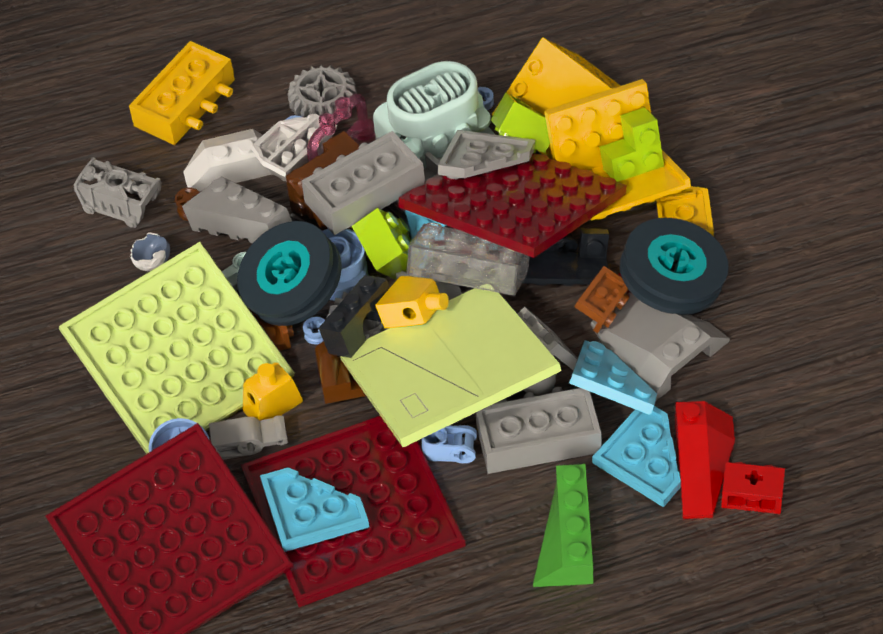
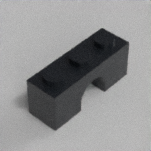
(344, 326)

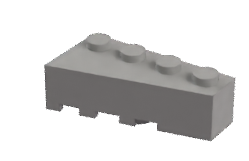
(233, 211)

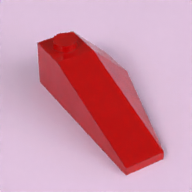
(703, 448)

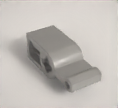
(246, 435)

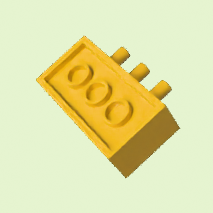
(183, 93)

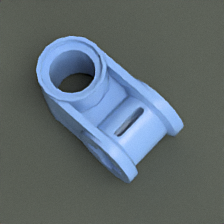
(450, 444)

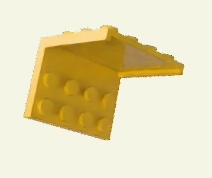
(557, 78)
(586, 124)

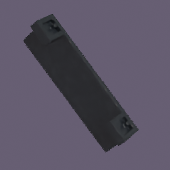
(571, 267)

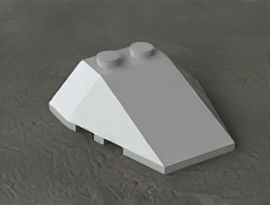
(658, 342)

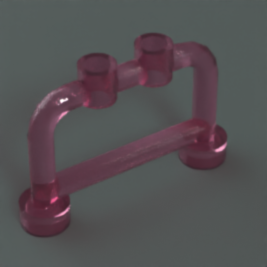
(362, 129)

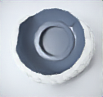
(150, 252)

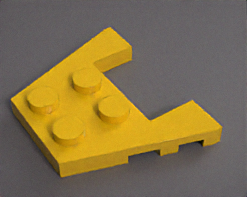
(688, 205)

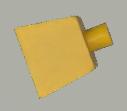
(410, 302)
(269, 392)

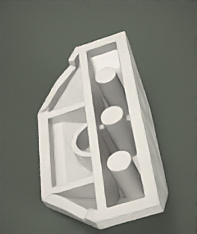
(286, 144)
(225, 157)

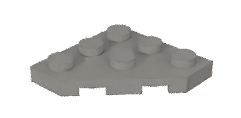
(481, 152)

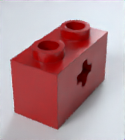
(753, 487)

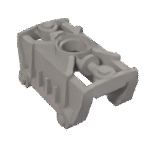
(110, 195)

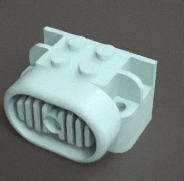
(431, 107)

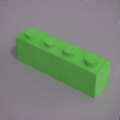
(567, 538)

